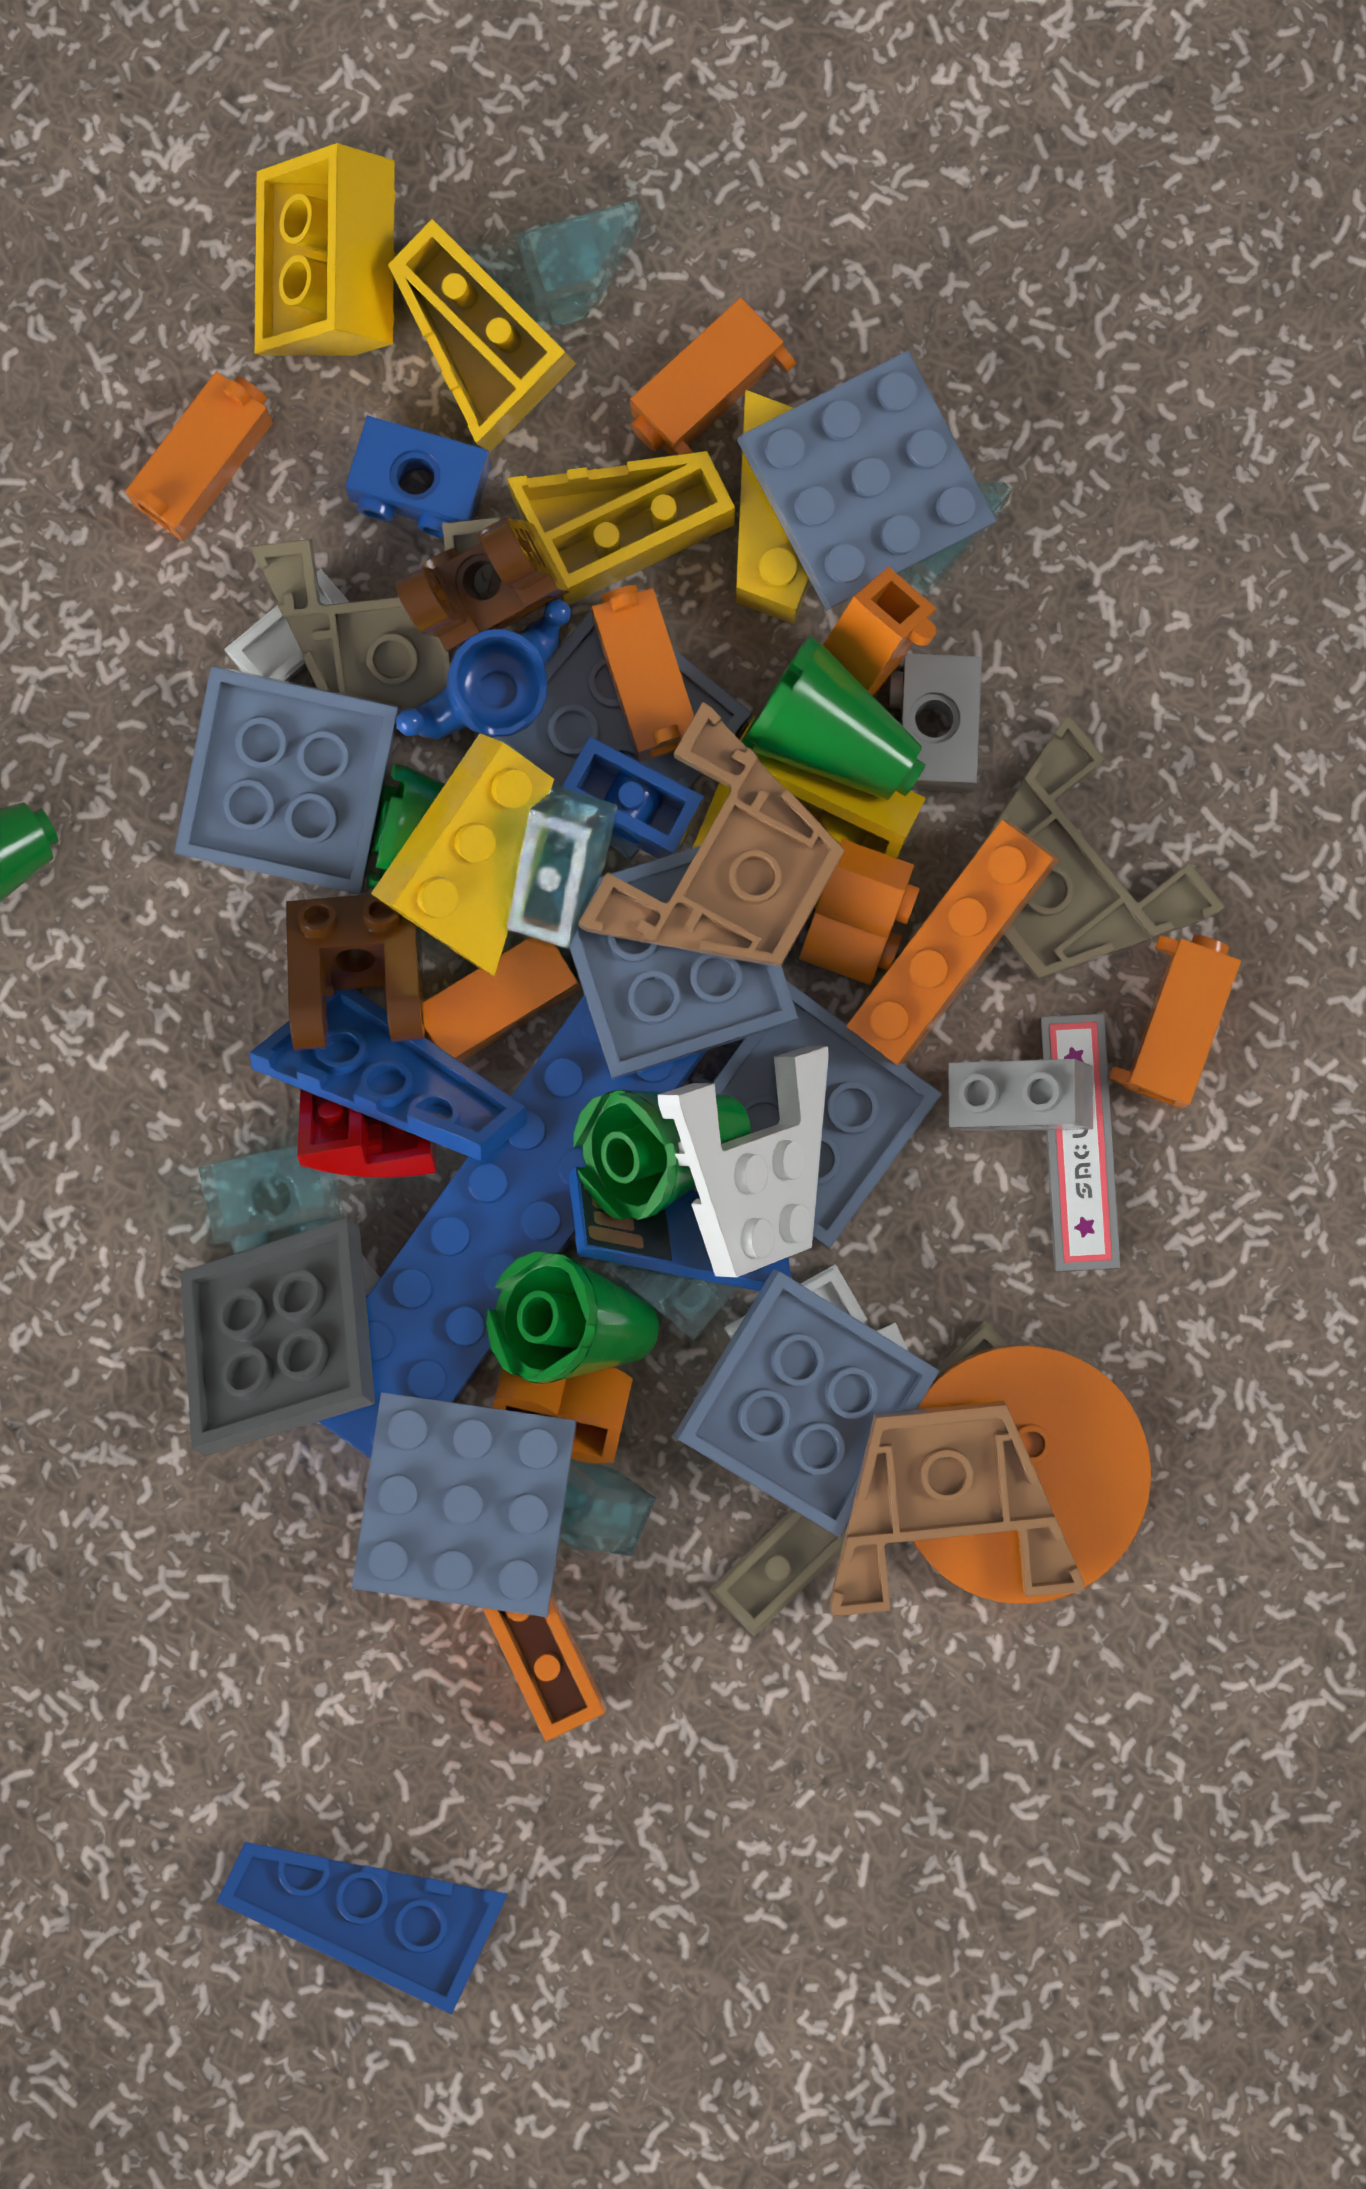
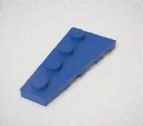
(394, 1082)
(378, 1921)

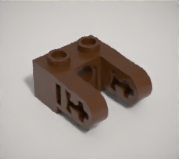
(443, 596)
(351, 946)

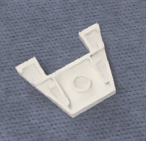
(761, 1186)

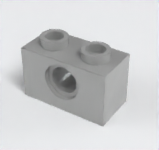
(954, 688)
(1021, 1095)

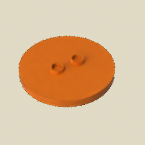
(1084, 1453)

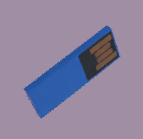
(660, 1243)

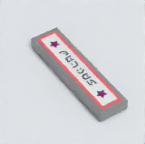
(1082, 1159)

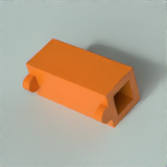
(706, 379)
(201, 454)
(881, 629)
(643, 670)
(489, 1007)
(1181, 1020)

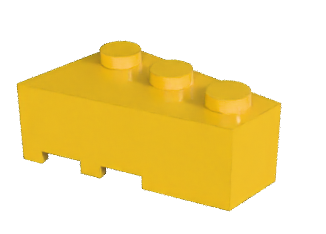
(481, 338)
(622, 517)
(767, 565)
(466, 853)

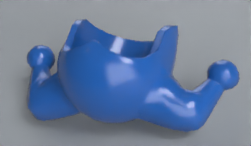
(493, 682)

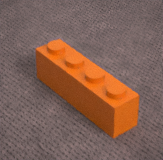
(953, 942)
(548, 1669)

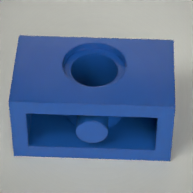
(392, 451)
(651, 808)

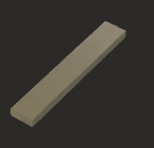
(797, 1547)

